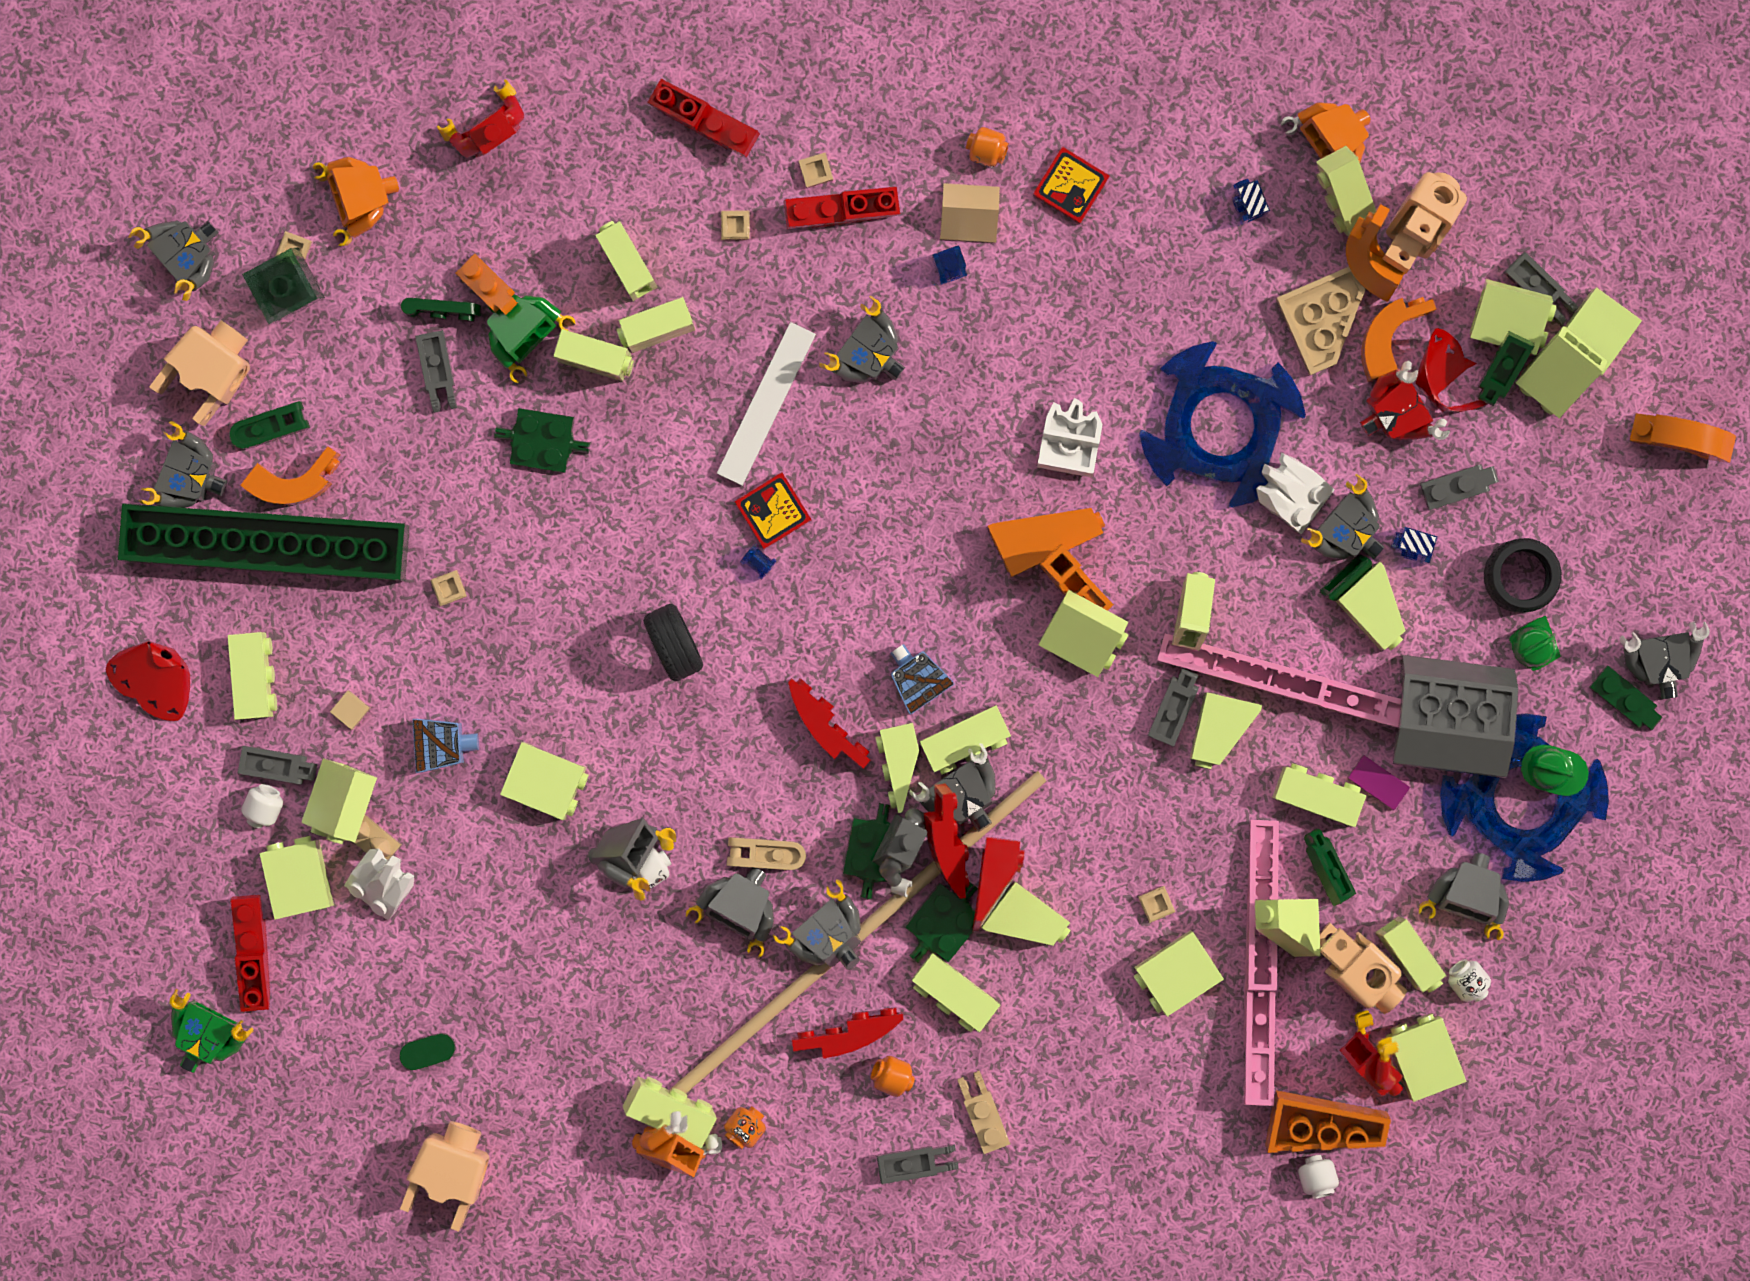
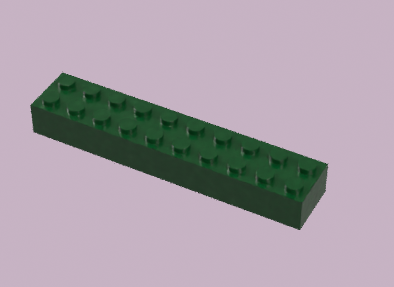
(263, 542)

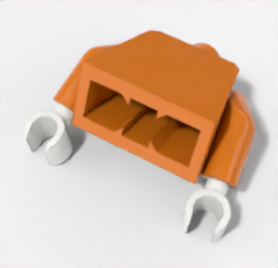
(1332, 128)
(671, 1150)

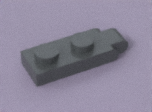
(1458, 486)
(1174, 707)
(276, 765)

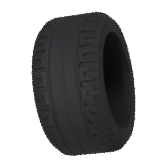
(1552, 575)
(673, 642)

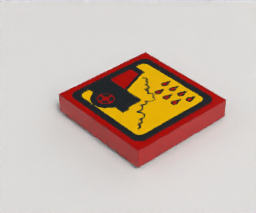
(1071, 185)
(765, 508)

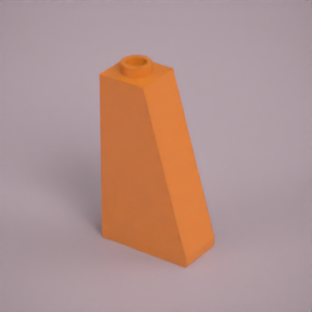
(1030, 540)

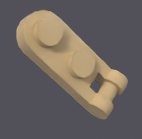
(766, 853)

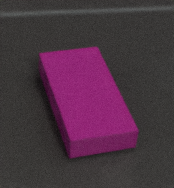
(1378, 782)

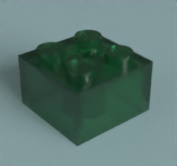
(283, 286)

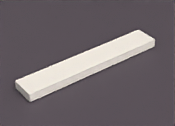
(766, 403)

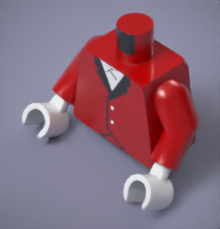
(1399, 408)

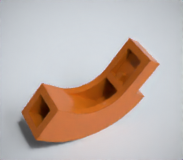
(1366, 256)
(1376, 343)
(1683, 435)
(294, 491)
(1067, 575)

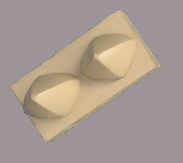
(374, 837)

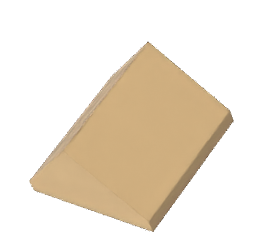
(970, 213)

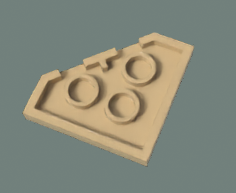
(1322, 317)

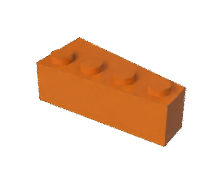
(1317, 1123)

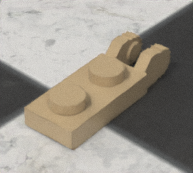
(984, 1116)

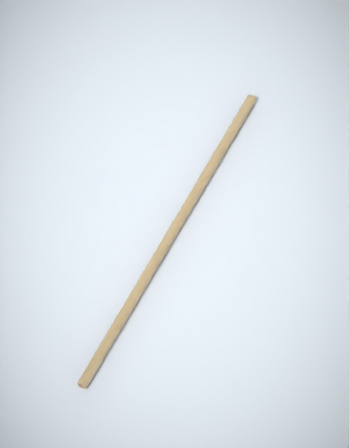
(867, 927)

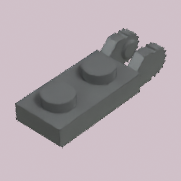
(1531, 276)
(436, 367)
(913, 1163)

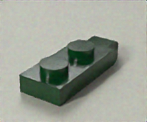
(1504, 368)
(1626, 698)
(1328, 867)

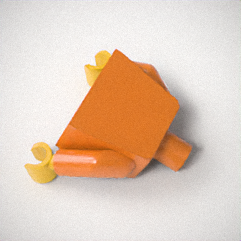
(357, 194)

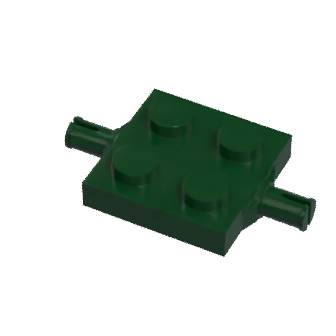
(542, 440)
(861, 848)
(942, 922)

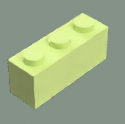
(1345, 188)
(251, 675)
(954, 742)
(1319, 795)
(954, 993)
(654, 1104)

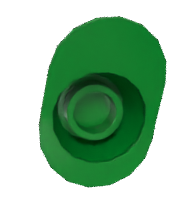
(1535, 644)
(1554, 770)

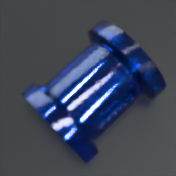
(758, 561)

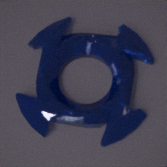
(1199, 381)
(1522, 846)

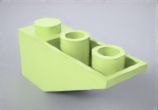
(901, 756)

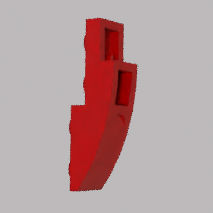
(703, 118)
(841, 208)
(816, 716)
(944, 844)
(251, 953)
(860, 1033)

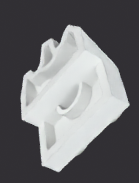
(1070, 440)
(1293, 492)
(380, 883)

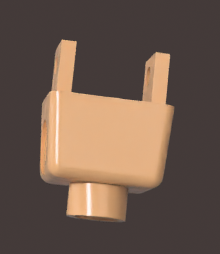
(1431, 206)
(206, 364)
(1352, 962)
(449, 1169)

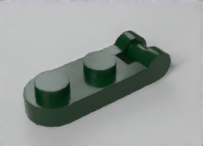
(440, 309)
(268, 426)

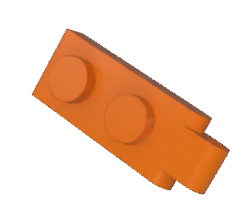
(487, 284)

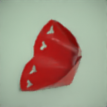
(1442, 368)
(152, 679)

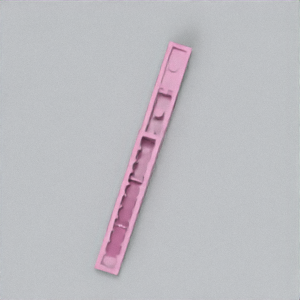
(1284, 682)
(1260, 967)

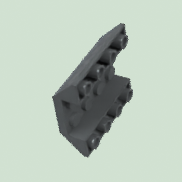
(1456, 716)

